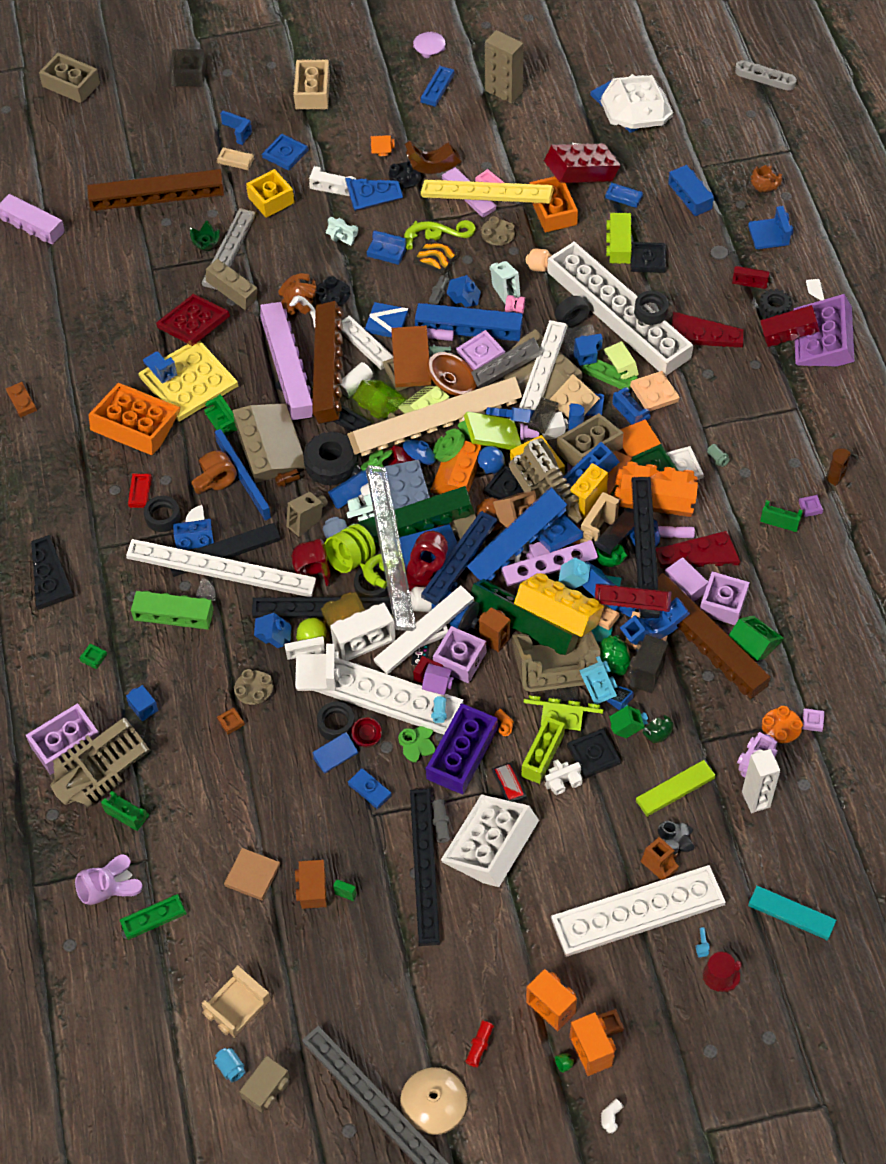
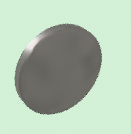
(719, 252)

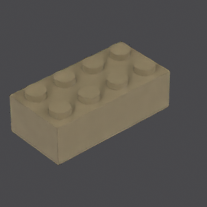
(503, 66)

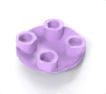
(429, 44)

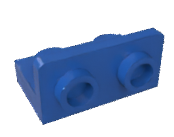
(387, 247)
(193, 534)

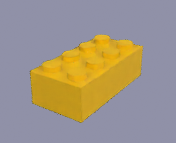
(559, 604)

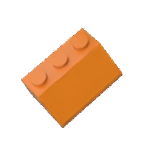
(457, 471)

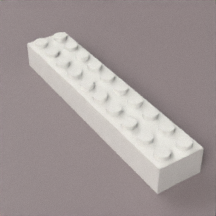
(615, 307)

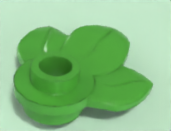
(376, 459)
(418, 745)

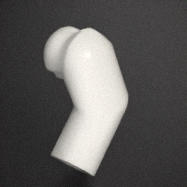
(608, 1116)

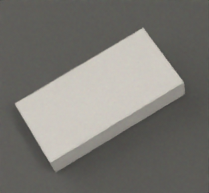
(307, 646)

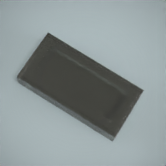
(543, 415)

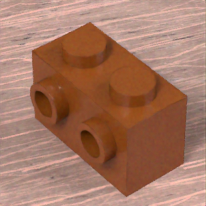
(494, 628)
(311, 884)

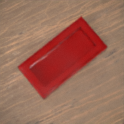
(139, 490)

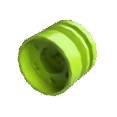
(349, 548)

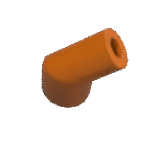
(506, 722)

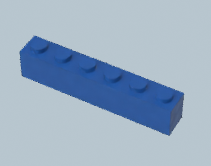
(470, 321)
(517, 534)

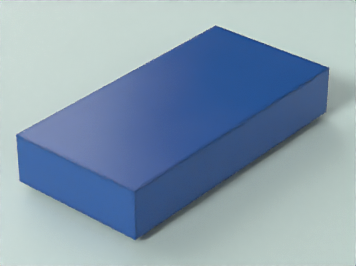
(623, 195)

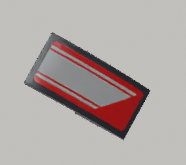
(509, 783)

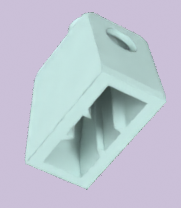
(505, 280)

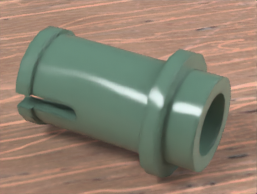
(435, 349)
(720, 457)

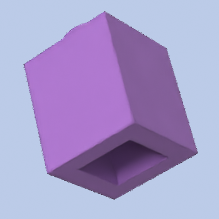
(437, 679)

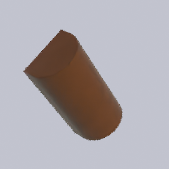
(838, 465)

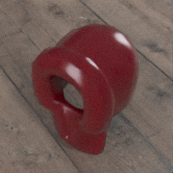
(434, 543)
(311, 558)

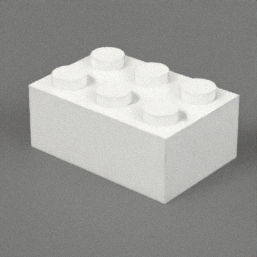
(363, 632)

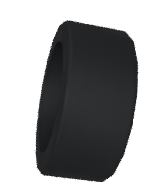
(651, 297)
(568, 305)
(159, 502)
(359, 577)
(330, 708)

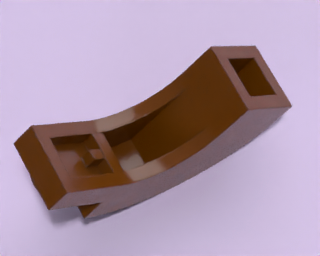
(434, 161)

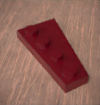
(707, 332)
(705, 550)

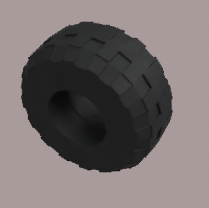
(329, 445)

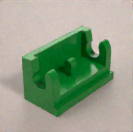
(220, 415)
(780, 517)
(124, 811)

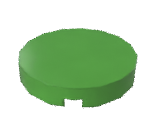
(449, 445)

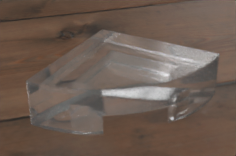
(206, 590)

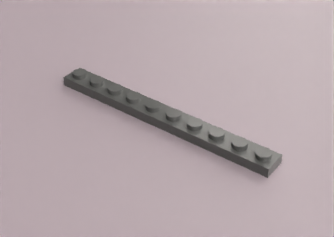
(371, 1098)

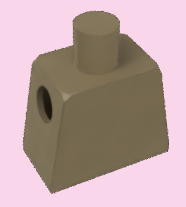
(304, 512)

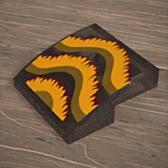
(436, 256)

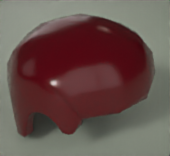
(366, 732)

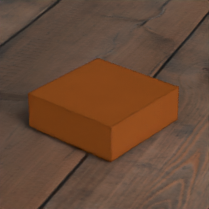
(230, 721)
(612, 1022)

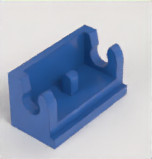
(629, 407)

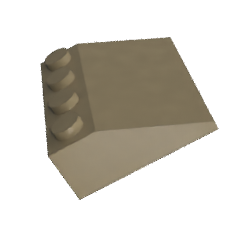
(560, 374)
(268, 440)

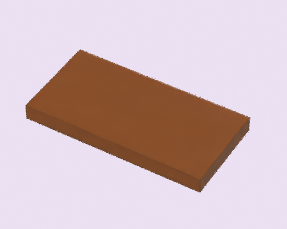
(410, 356)

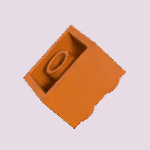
(551, 999)
(592, 1044)

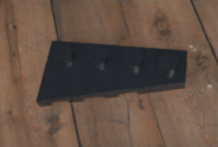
(50, 580)

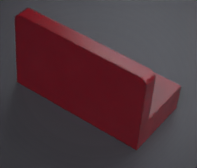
(750, 277)

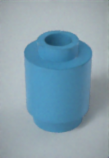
(229, 1064)

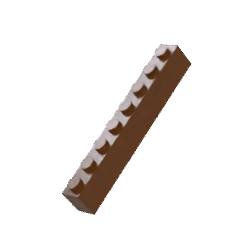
(155, 190)
(327, 362)
(717, 644)

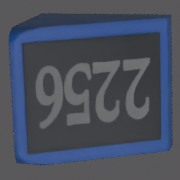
(623, 697)

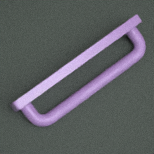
(512, 577)

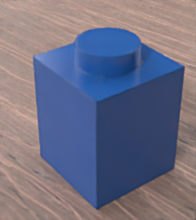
(141, 703)

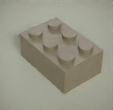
(69, 77)
(583, 438)

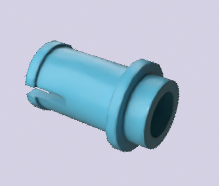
(439, 710)

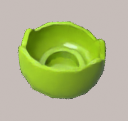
(310, 629)

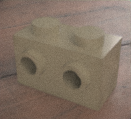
(265, 1085)

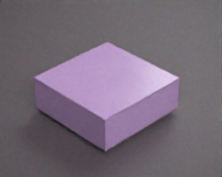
(813, 720)

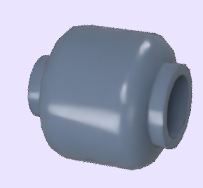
(333, 526)

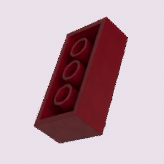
(581, 163)

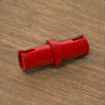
(479, 1043)

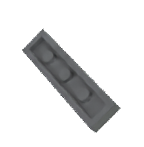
(506, 363)

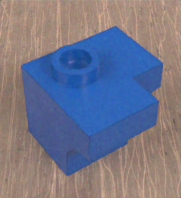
(463, 291)
(586, 348)
(272, 630)

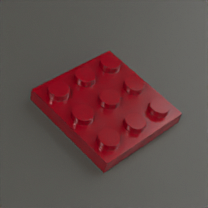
(192, 319)

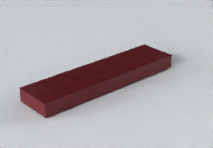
(633, 597)

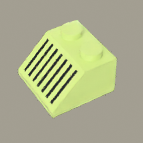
(425, 397)

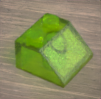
(378, 398)

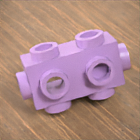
(761, 742)

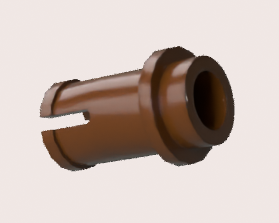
(285, 478)

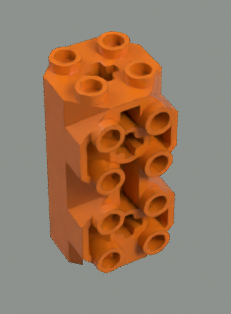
(671, 489)

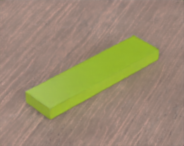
(675, 788)

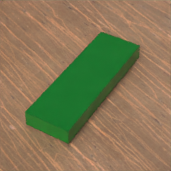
(152, 917)

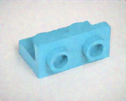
(598, 682)

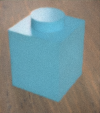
(574, 573)

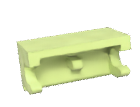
(622, 360)

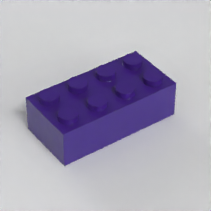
(461, 748)

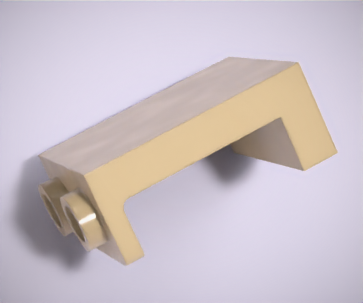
(604, 510)
(236, 1003)

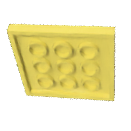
(197, 380)

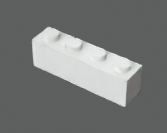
(760, 780)

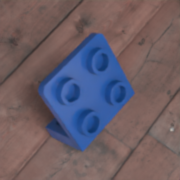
(771, 232)

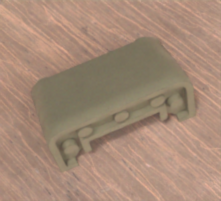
(545, 669)

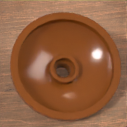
(451, 373)

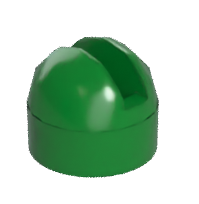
(563, 1062)

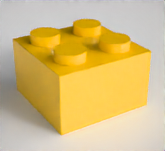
(270, 193)

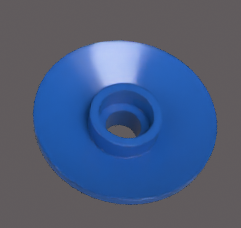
(419, 450)

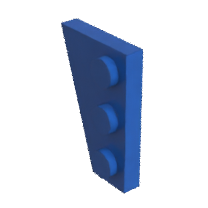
(371, 193)

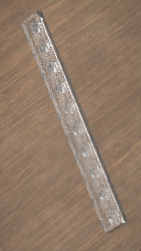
(390, 549)

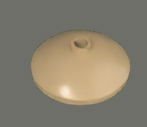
(437, 1114)

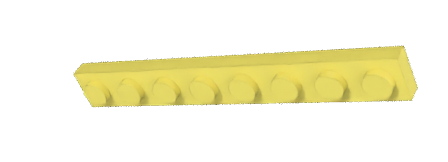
(487, 191)

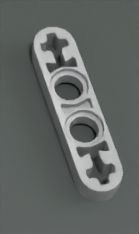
(766, 73)

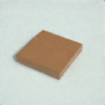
(252, 874)

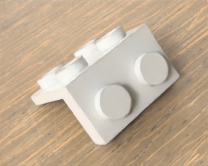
(317, 670)

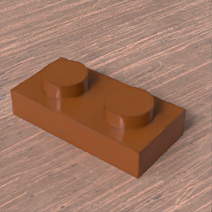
(21, 399)

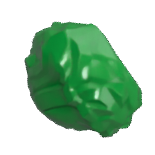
(616, 654)

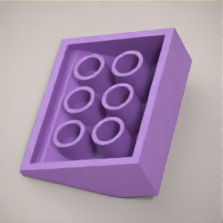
(835, 340)

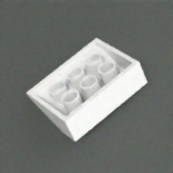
(490, 839)

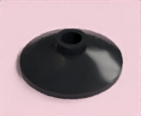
(470, 618)

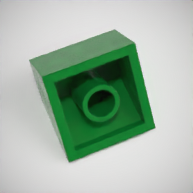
(755, 637)

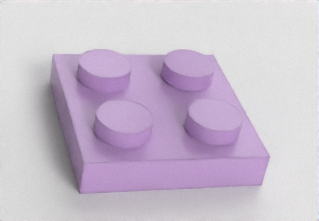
(480, 350)

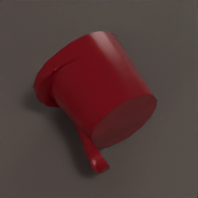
(722, 972)

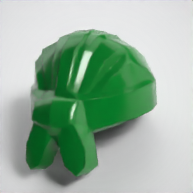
(615, 558)

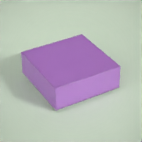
(810, 506)

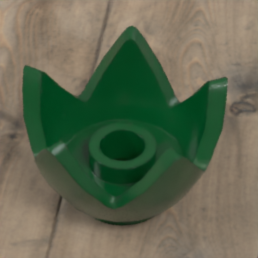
(205, 238)

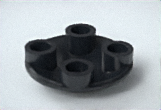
(404, 174)
(333, 290)

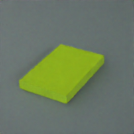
(492, 431)

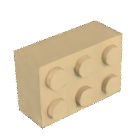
(311, 84)

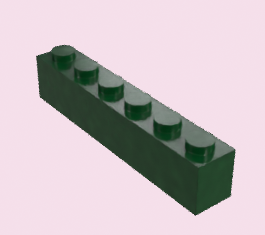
(427, 513)
(528, 623)

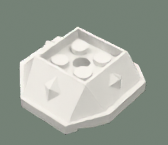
(636, 102)

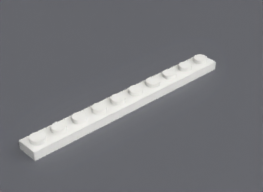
(221, 568)

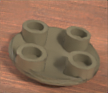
(497, 231)
(253, 687)

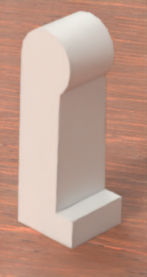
(328, 182)

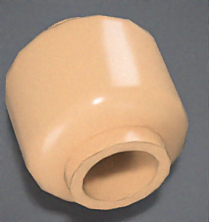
(538, 260)

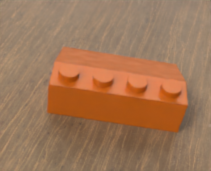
(133, 418)

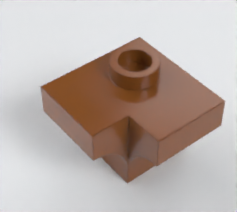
(660, 859)

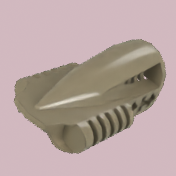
(544, 476)
(97, 763)

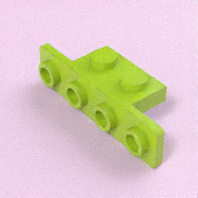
(569, 713)

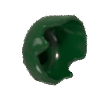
(658, 729)

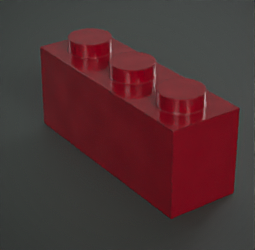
(789, 326)

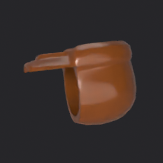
(217, 474)

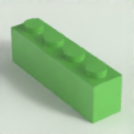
(172, 609)

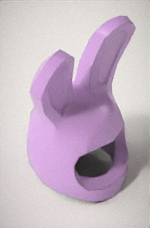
(98, 884)

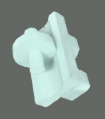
(341, 231)
(356, 509)

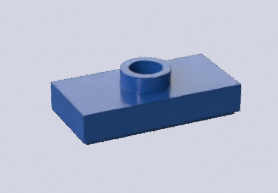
(369, 788)

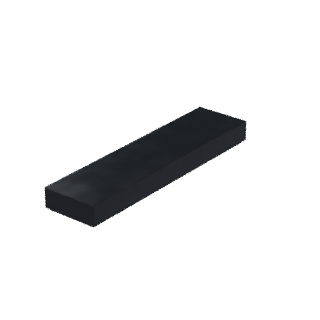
(617, 532)

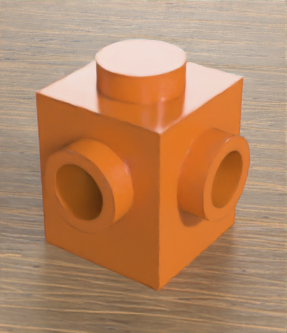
(382, 145)

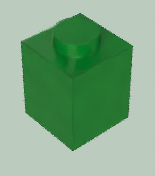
(626, 722)

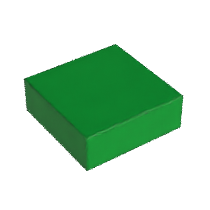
(93, 656)
(344, 890)

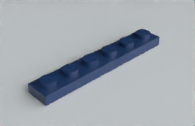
(459, 558)

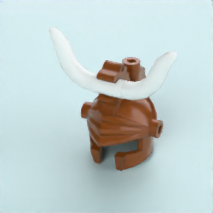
(298, 295)

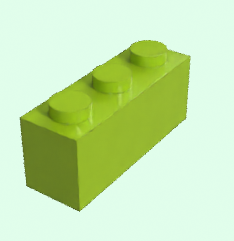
(619, 238)
(543, 750)

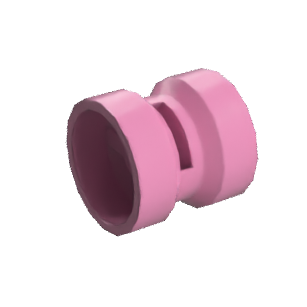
(511, 304)

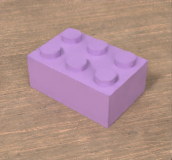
(61, 734)

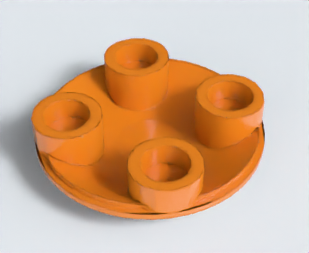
(782, 725)

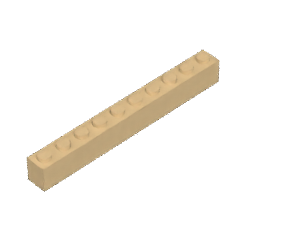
(434, 415)

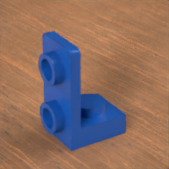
(241, 125)
(161, 368)

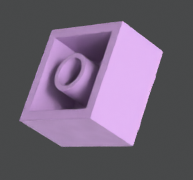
(724, 598)
(460, 653)

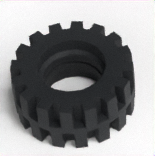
(774, 297)

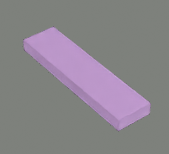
(482, 207)

